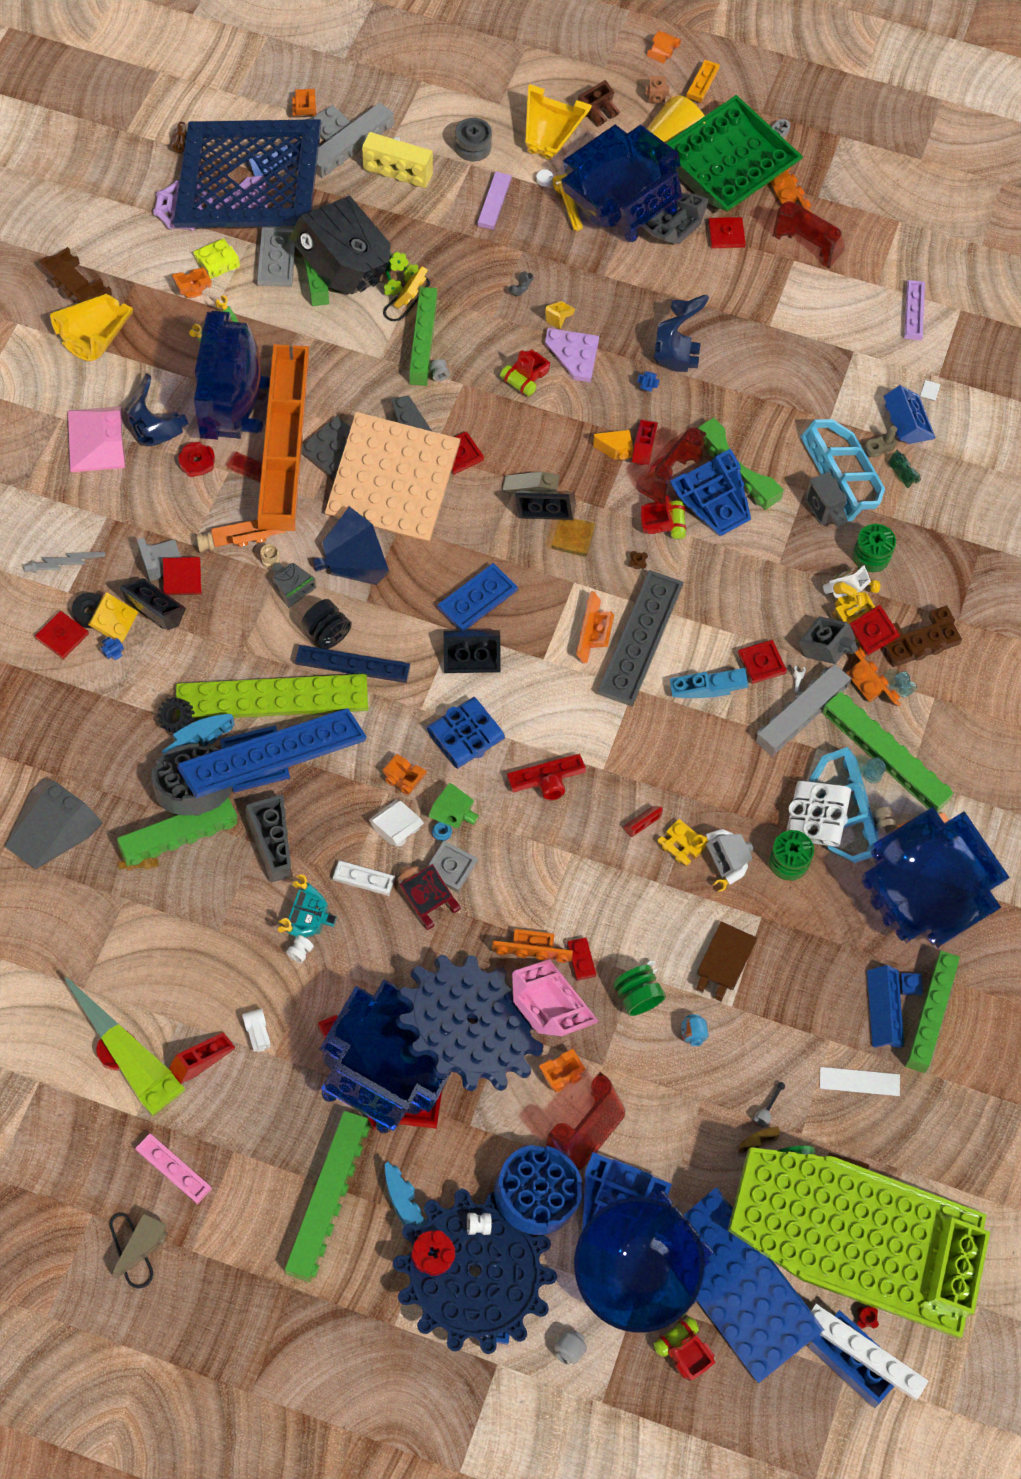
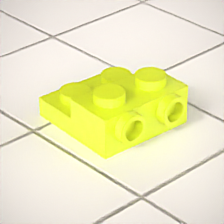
(217, 258)

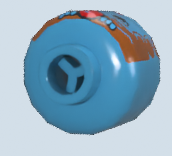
(694, 1030)

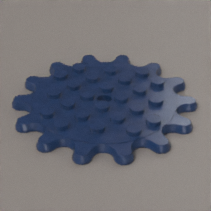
(442, 1030)
(484, 1303)

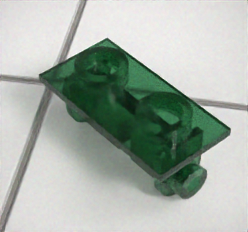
(902, 468)

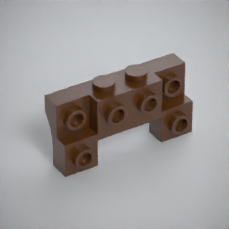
(70, 282)
(925, 641)

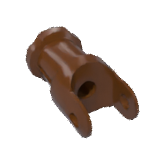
(179, 137)

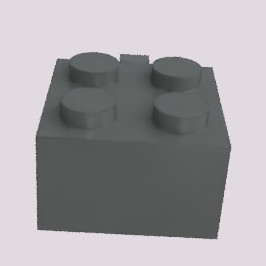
(826, 500)
(828, 640)

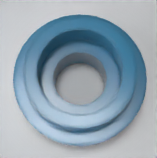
(441, 826)

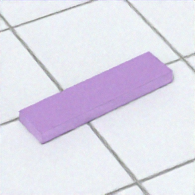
(494, 200)
(914, 310)

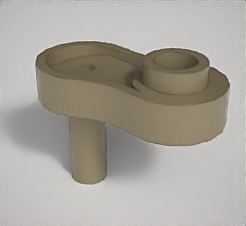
(883, 444)

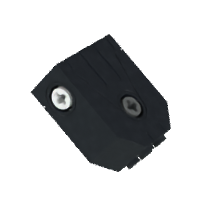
(342, 245)

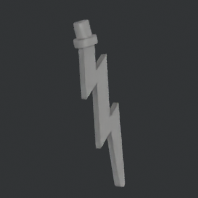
(71, 559)

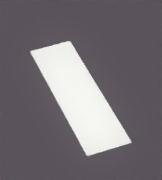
(860, 1081)

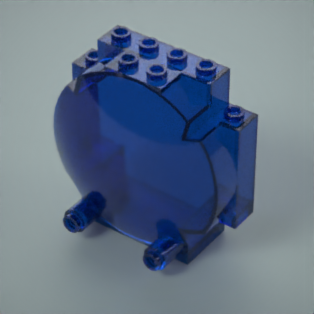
(623, 179)
(227, 378)
(934, 878)
(373, 1060)

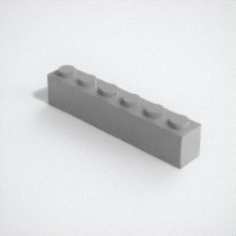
(352, 138)
(802, 710)

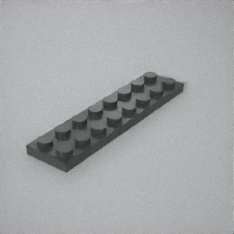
(640, 638)

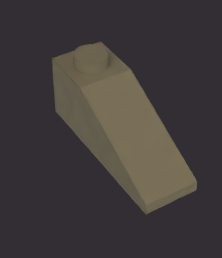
(531, 481)
(143, 1242)

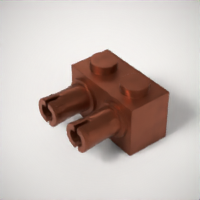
(600, 97)

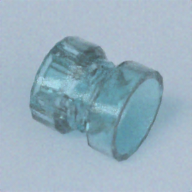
(904, 684)
(873, 775)

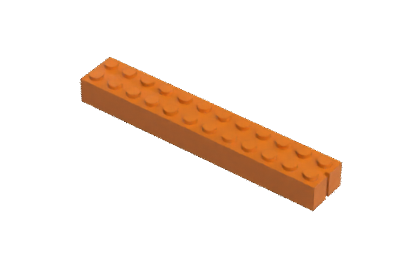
(283, 439)

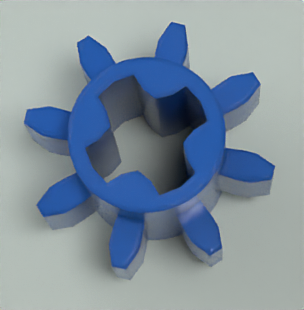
(648, 381)
(112, 648)

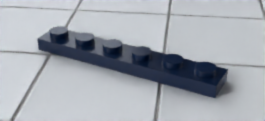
(352, 663)

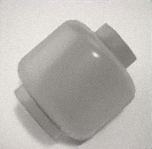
(570, 1347)

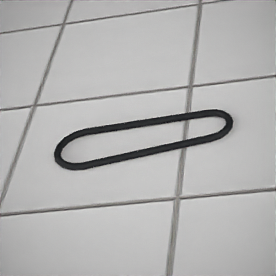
(398, 319)
(119, 1251)

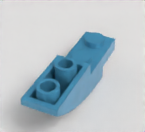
(704, 685)
(203, 731)
(401, 1195)

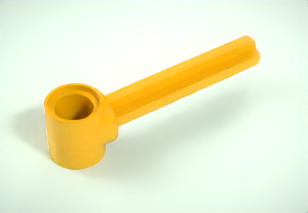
(569, 203)

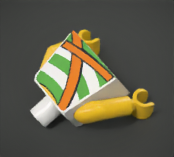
(851, 583)

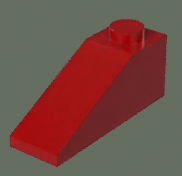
(644, 442)
(200, 1057)

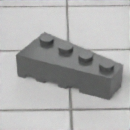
(407, 413)
(270, 834)

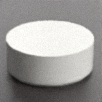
(544, 178)

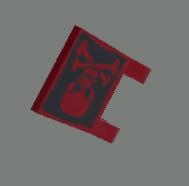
(426, 893)

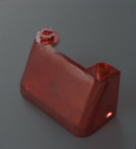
(794, 219)
(682, 448)
(594, 1127)

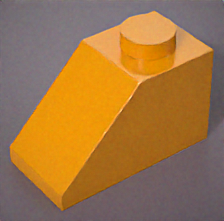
(614, 444)

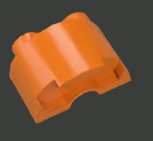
(663, 46)
(304, 102)
(192, 283)
(403, 774)
(562, 1070)

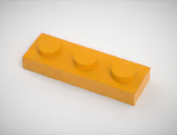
(703, 81)

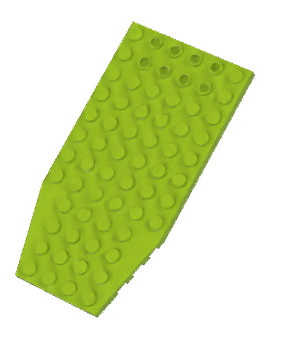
(863, 1236)

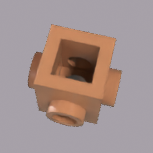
(657, 89)

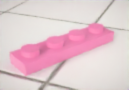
(173, 1169)

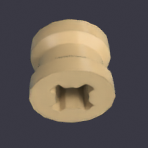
(205, 542)

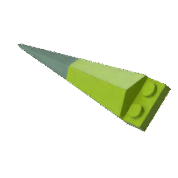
(146, 1075)

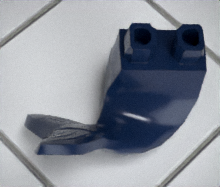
(672, 347)
(148, 427)

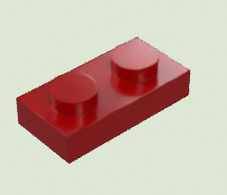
(581, 959)

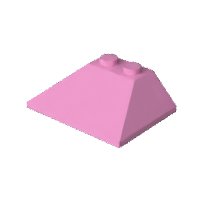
(96, 439)
(549, 1000)

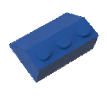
(908, 415)

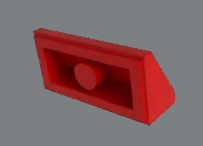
(643, 820)

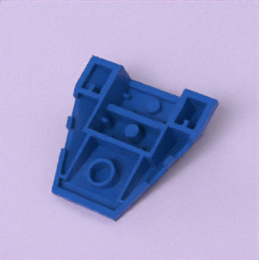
(715, 493)
(614, 1180)

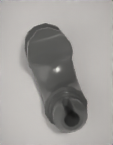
(526, 280)

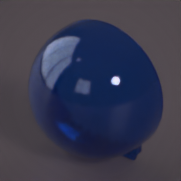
(640, 1264)

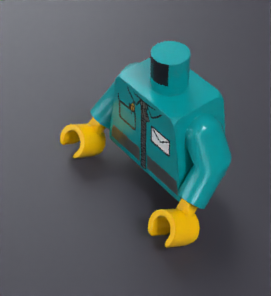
(308, 912)

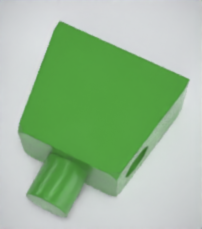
(453, 807)

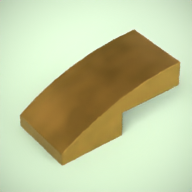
(755, 1139)

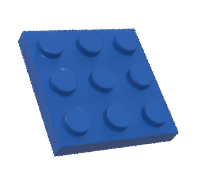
(279, 775)

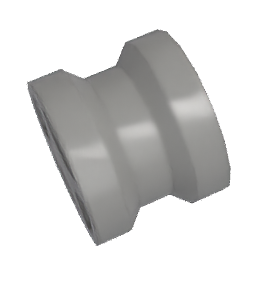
(439, 370)

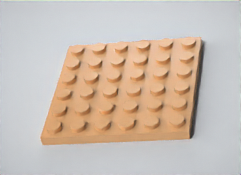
(393, 476)

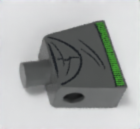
(292, 583)

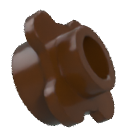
(638, 564)

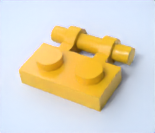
(681, 835)

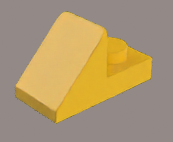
(557, 313)

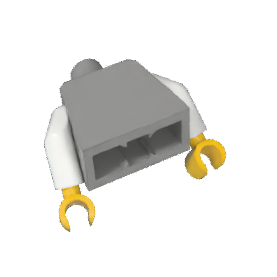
(729, 854)

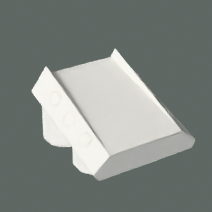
(396, 823)

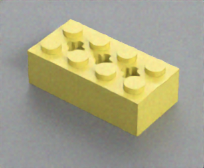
(397, 159)

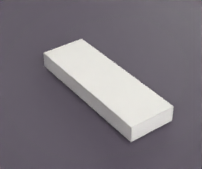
(363, 878)

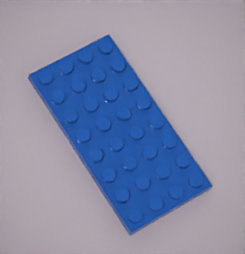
(749, 1294)

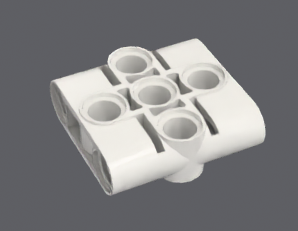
(834, 802)

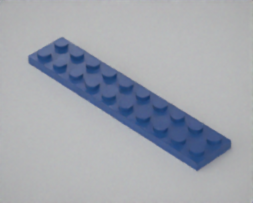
(271, 752)

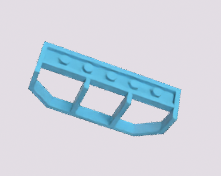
(825, 463)
(860, 798)

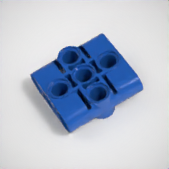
(462, 749)

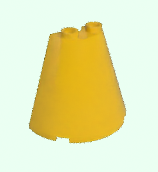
(674, 118)
(550, 122)
(90, 325)

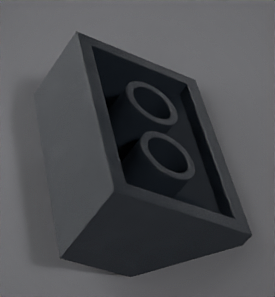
(545, 504)
(153, 603)
(472, 651)

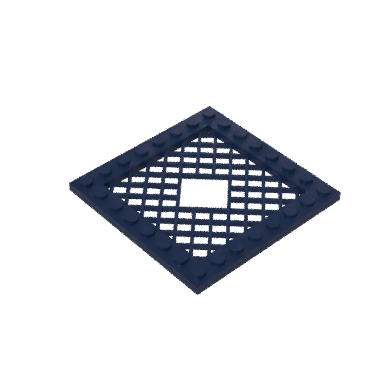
(187, 211)

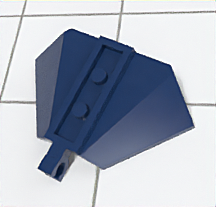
(353, 550)

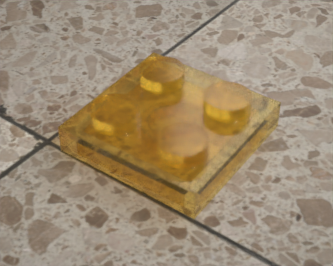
(573, 536)

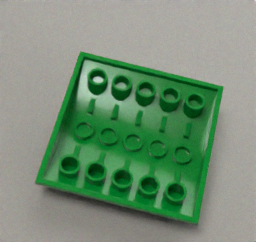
(731, 154)

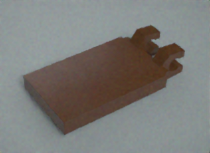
(725, 959)

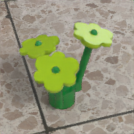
(398, 262)

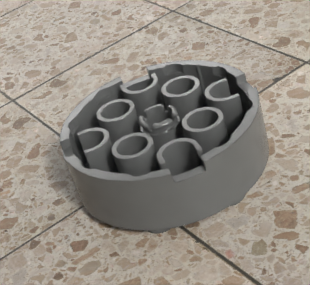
(172, 790)

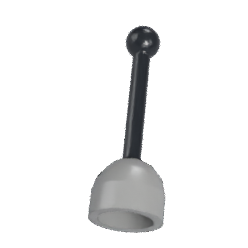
(763, 1116)

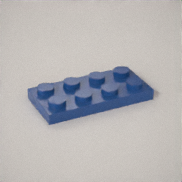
(477, 597)

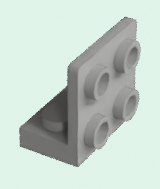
(153, 556)

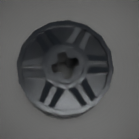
(326, 624)

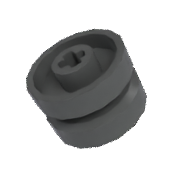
(473, 139)

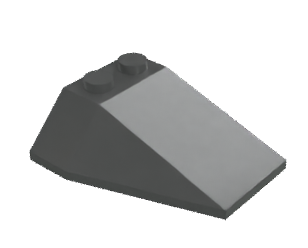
(681, 224)
(50, 824)

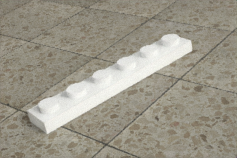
(870, 1354)

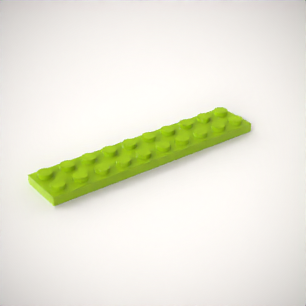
(276, 696)

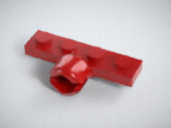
(547, 776)

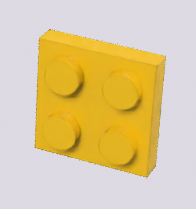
(410, 289)
(113, 617)

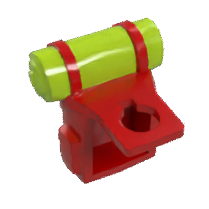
(525, 371)
(664, 517)
(686, 1349)

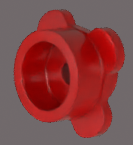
(872, 1313)

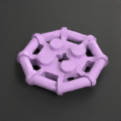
(171, 200)

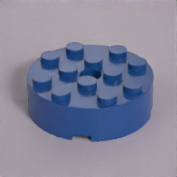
(533, 1209)

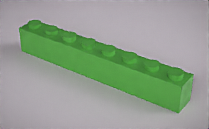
(882, 745)
(326, 1197)

